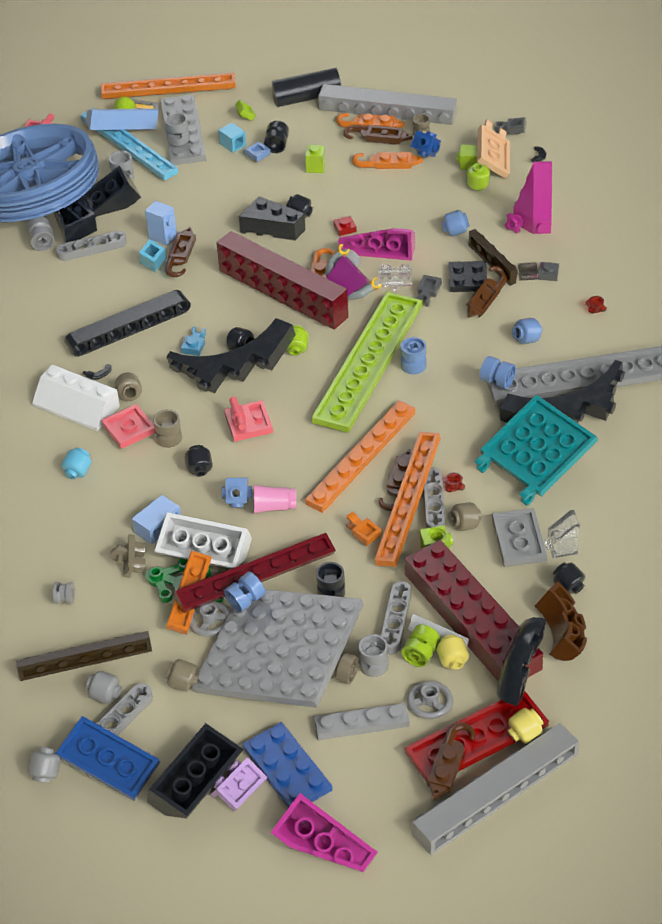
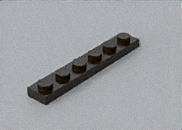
(83, 656)

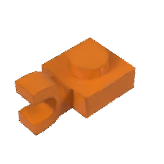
(363, 530)

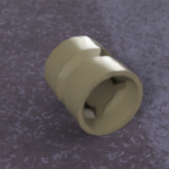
(167, 428)
(346, 668)

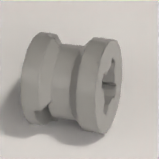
(63, 592)

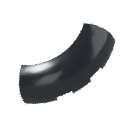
(519, 655)

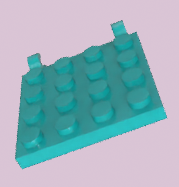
(537, 447)

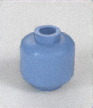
(455, 223)
(527, 331)

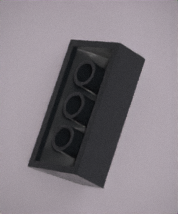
(193, 773)

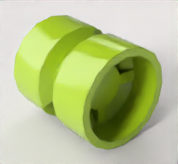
(420, 645)

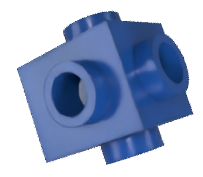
(426, 143)

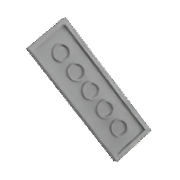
(193, 150)

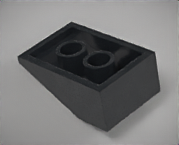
(111, 193)

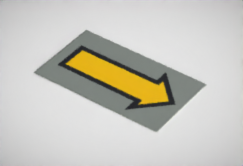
(145, 104)

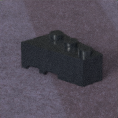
(273, 219)
(76, 221)

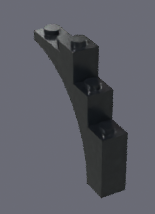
(236, 364)
(592, 400)

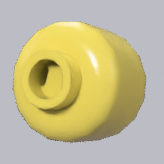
(452, 652)
(525, 725)

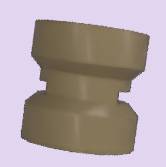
(421, 123)

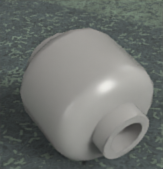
(103, 687)
(44, 764)

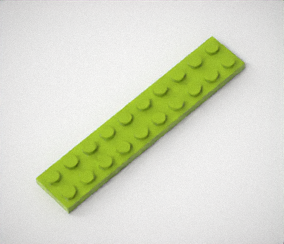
(367, 362)

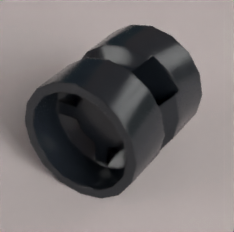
(276, 136)
(330, 579)

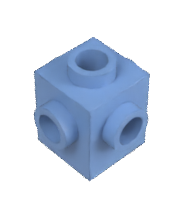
(241, 484)

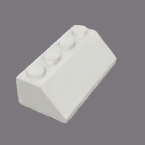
(75, 397)
(223, 542)

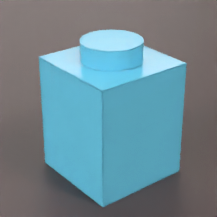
(232, 137)
(152, 255)

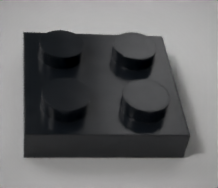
(466, 275)

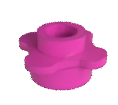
(516, 219)

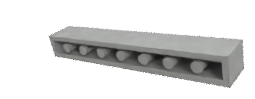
(390, 103)
(494, 788)

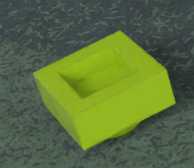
(245, 110)

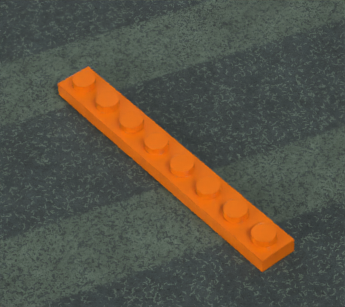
(168, 85)
(360, 456)
(407, 500)

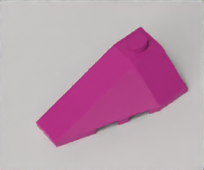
(536, 199)
(386, 243)
(320, 835)

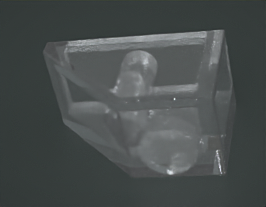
(564, 536)

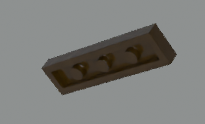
(491, 255)

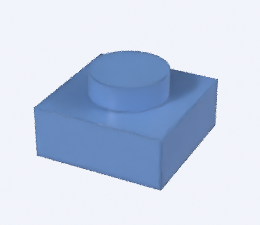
(257, 151)

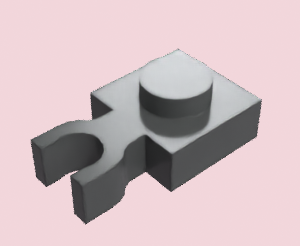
(513, 126)
(428, 287)

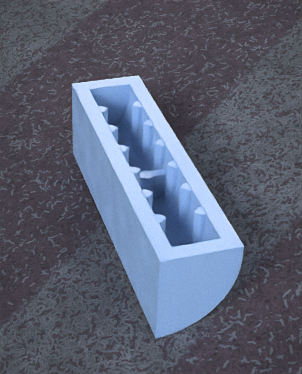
(121, 119)

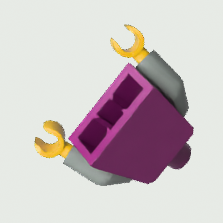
(345, 273)

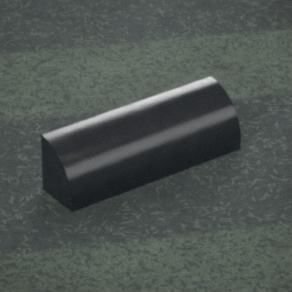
(303, 87)

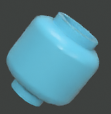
(76, 463)

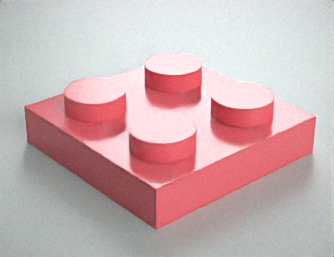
(128, 426)

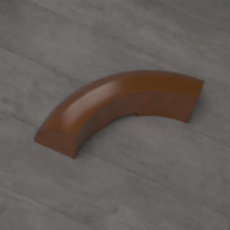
(564, 621)

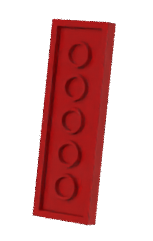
(490, 730)

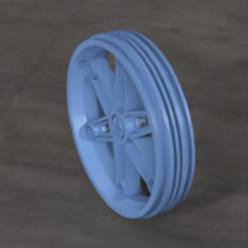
(46, 152)

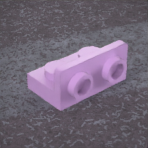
(240, 784)

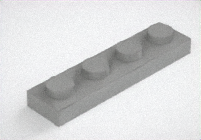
(362, 721)

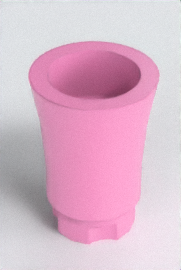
(273, 498)

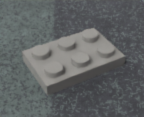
(519, 537)

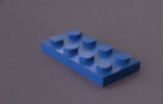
(108, 758)
(286, 765)

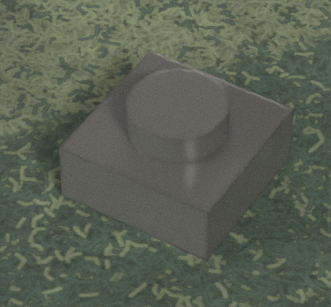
(548, 271)

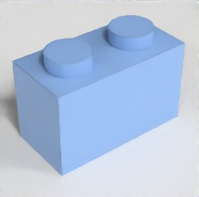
(161, 223)
(150, 520)

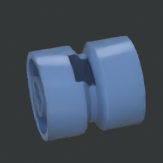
(413, 355)
(495, 371)
(244, 592)

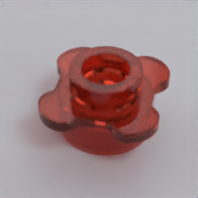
(595, 304)
(453, 482)

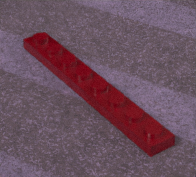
(263, 568)

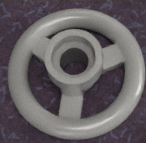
(210, 615)
(430, 697)

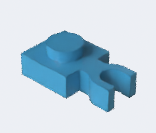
(194, 344)

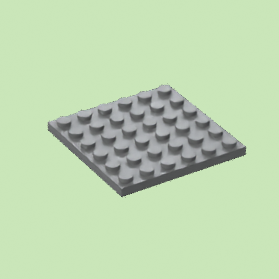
(280, 648)

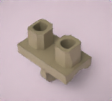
(127, 555)

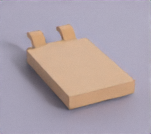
(493, 149)

